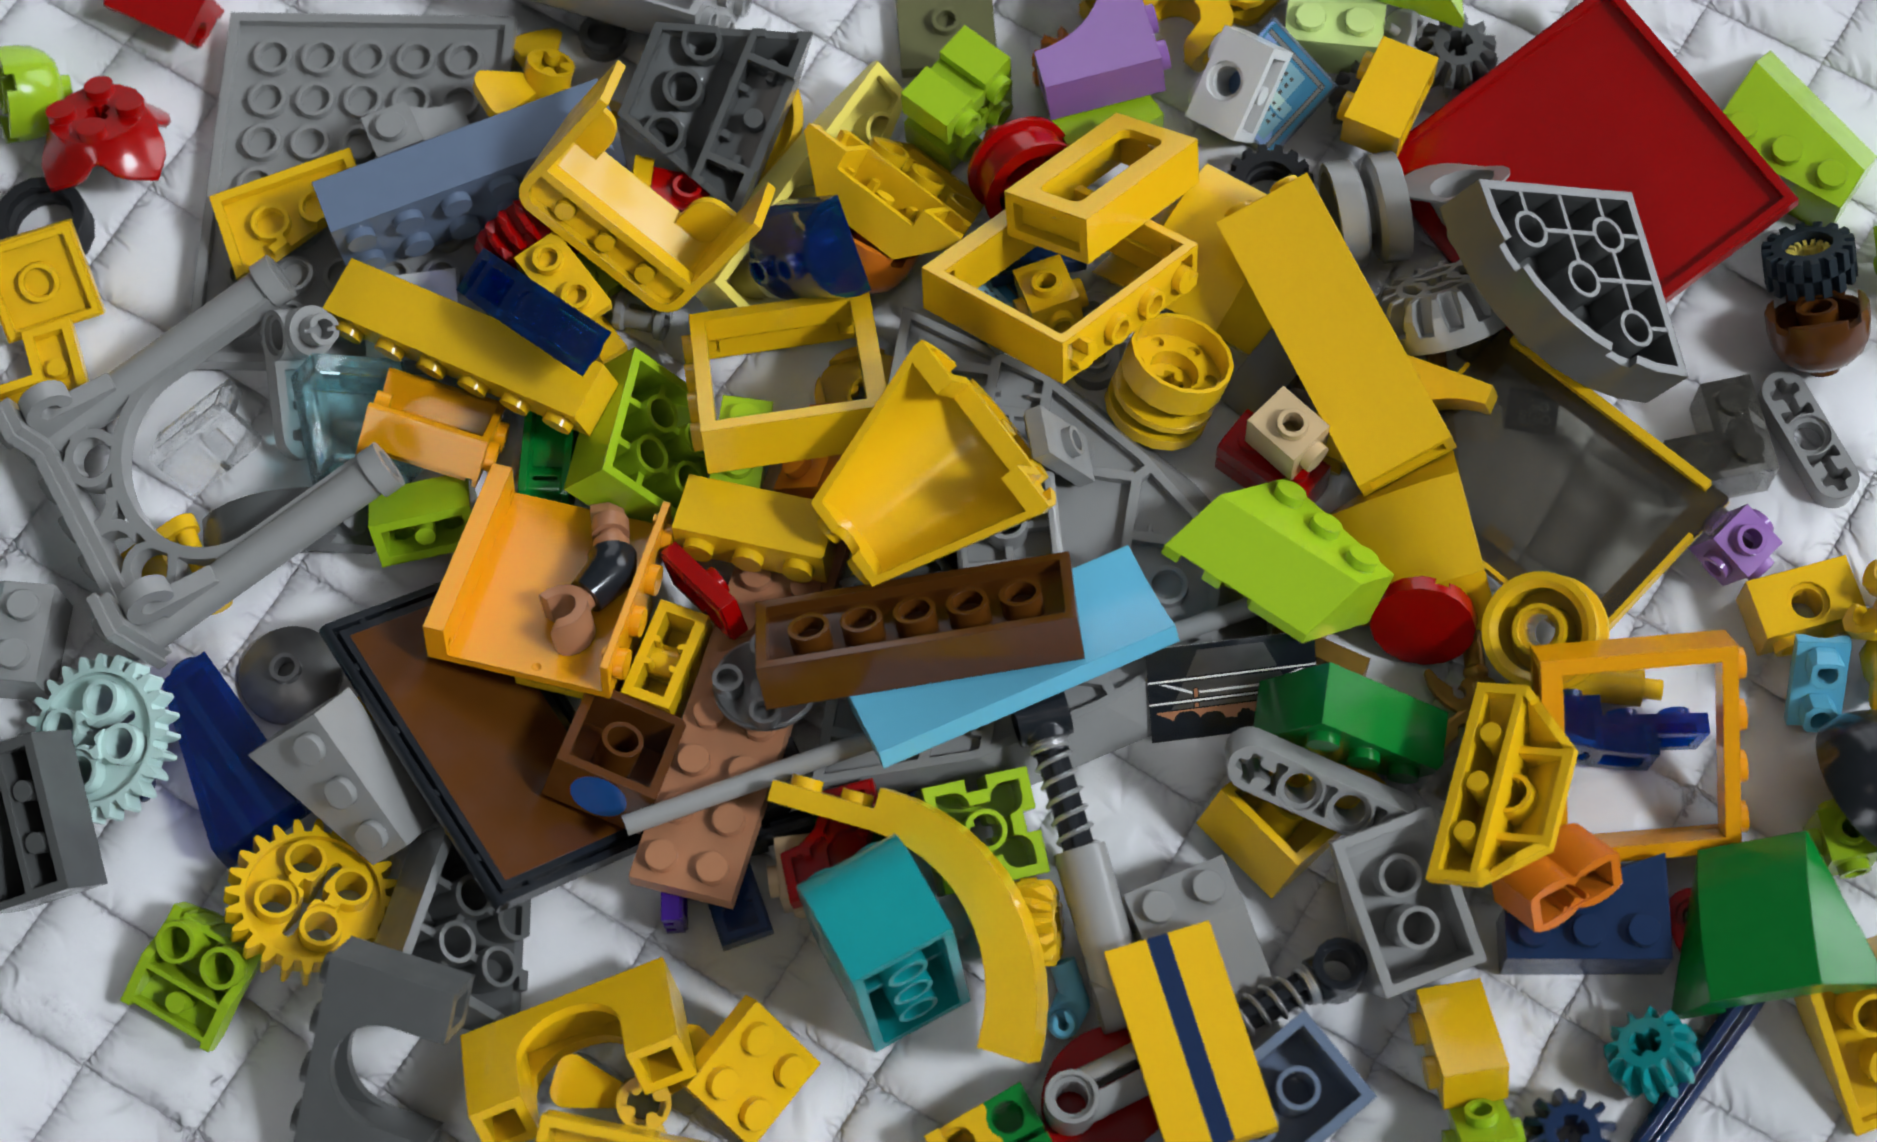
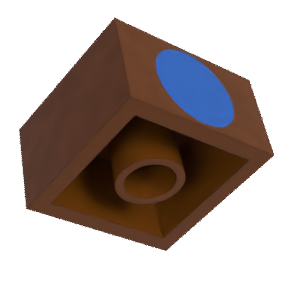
(614, 756)

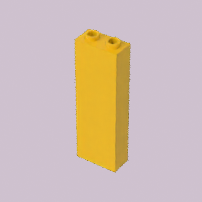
(1335, 333)

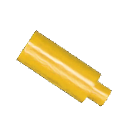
(1622, 687)

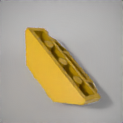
(1503, 789)

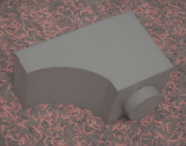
(408, 125)

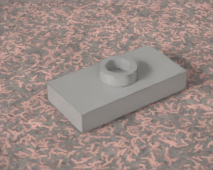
(1058, 446)

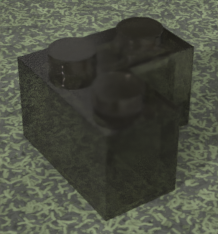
(1730, 438)

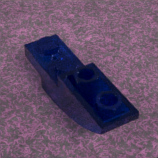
(533, 312)
(1626, 738)

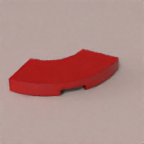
(825, 845)

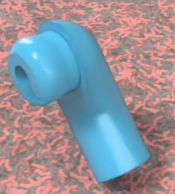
(1070, 1001)

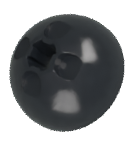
(1849, 766)

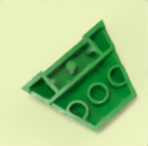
(1767, 929)

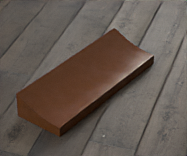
(917, 630)

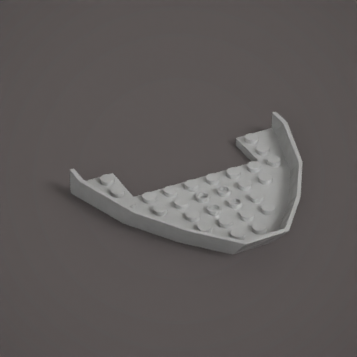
(1133, 503)

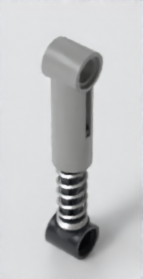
(1085, 861)
(1304, 986)

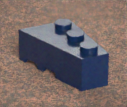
(1615, 937)

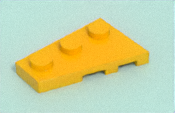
(275, 211)

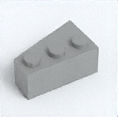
(348, 777)

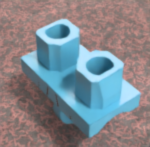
(1817, 680)

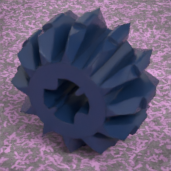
(1554, 1116)

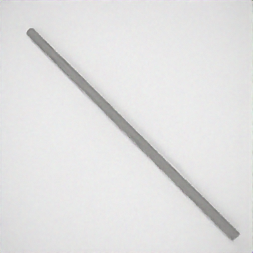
(853, 745)

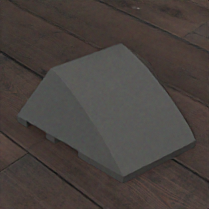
(716, 100)

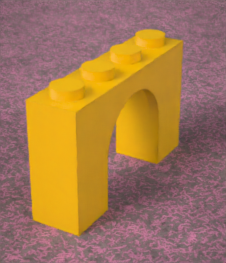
(513, 1055)

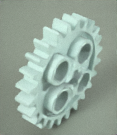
(106, 731)

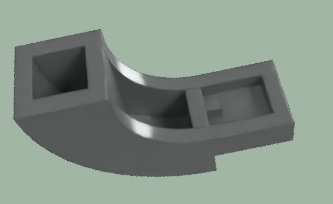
(247, 512)

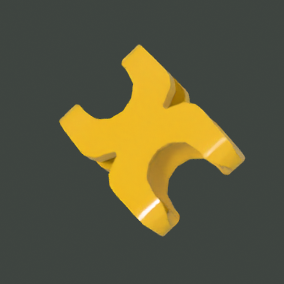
(1209, 20)

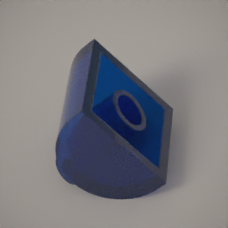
(807, 251)

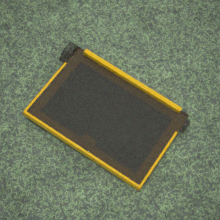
(1572, 481)

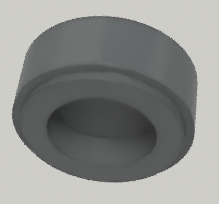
(602, 40)

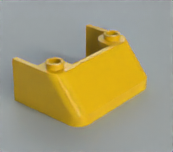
(623, 221)

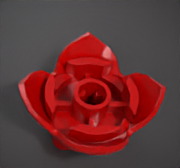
(104, 128)

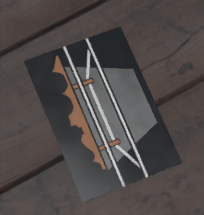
(1216, 684)

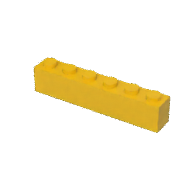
(466, 346)

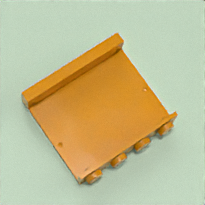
(510, 554)

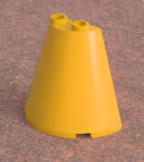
(928, 473)

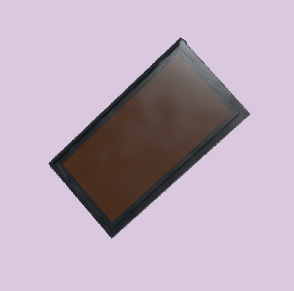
(475, 753)

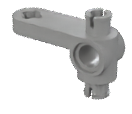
(287, 342)

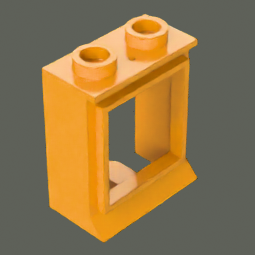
(435, 426)

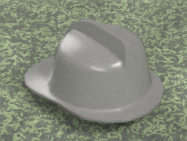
(1446, 180)

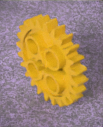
(271, 877)

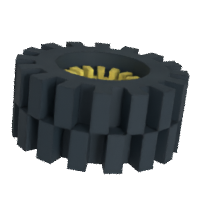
(1809, 261)

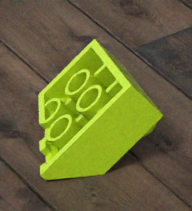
(1285, 559)

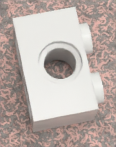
(1260, 71)

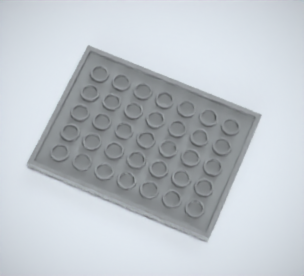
(299, 94)

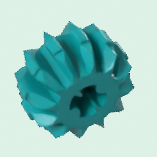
(1652, 1054)

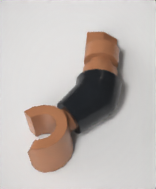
(601, 581)

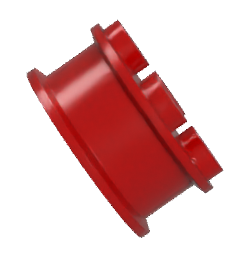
(1009, 155)

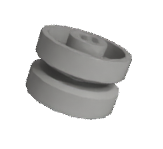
(1370, 206)

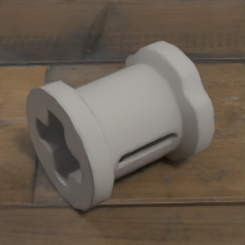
(635, 314)

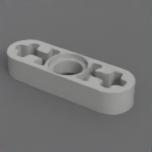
(1812, 477)

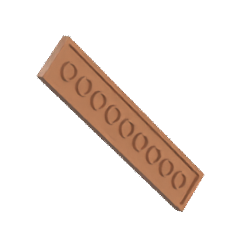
(710, 849)

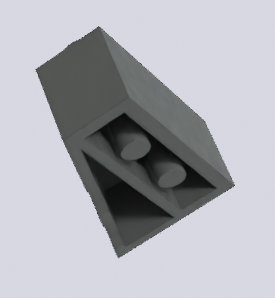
(44, 823)

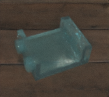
(332, 405)

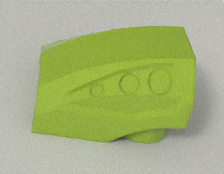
(193, 974)

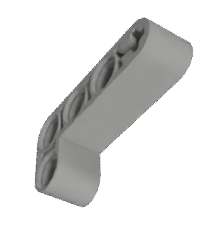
(1318, 798)

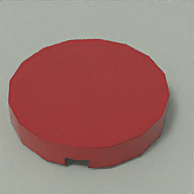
(1424, 621)

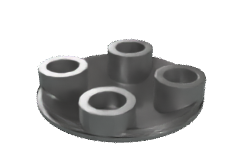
(740, 695)

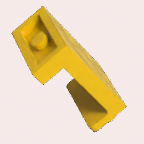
(562, 273)

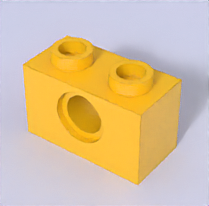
(1767, 604)

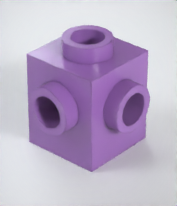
(1739, 547)

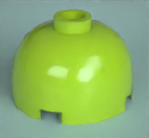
(26, 89)

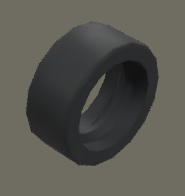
(34, 194)

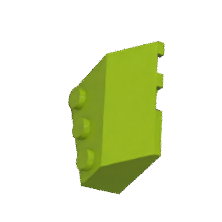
(1800, 140)
(639, 444)

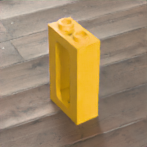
(1159, 172)

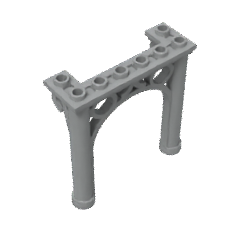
(61, 426)

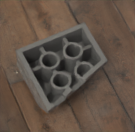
(449, 921)

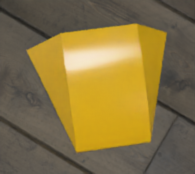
(891, 192)
(1222, 291)
(1422, 529)

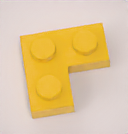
(52, 355)

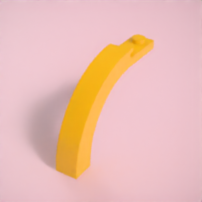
(1005, 930)

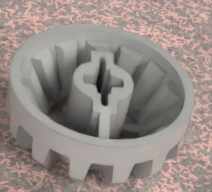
(1438, 310)

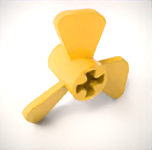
(544, 74)
(585, 1085)

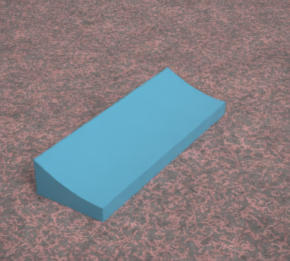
(1117, 624)

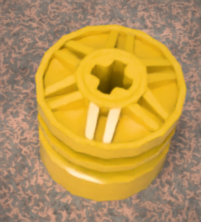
(1169, 382)

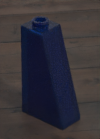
(229, 787)

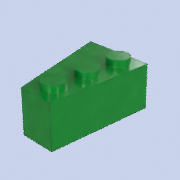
(1354, 721)

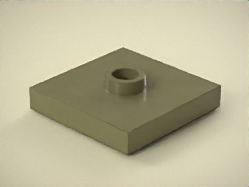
(931, 24)

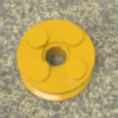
(1519, 607)

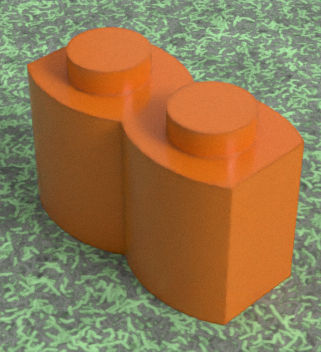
(1553, 887)

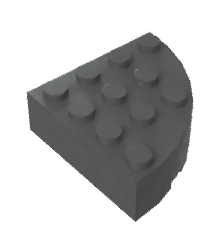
(1570, 281)

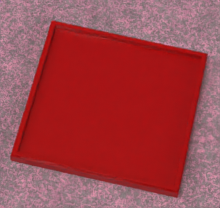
(1614, 111)

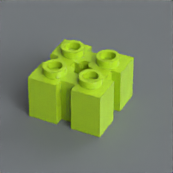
(958, 99)
(1000, 804)

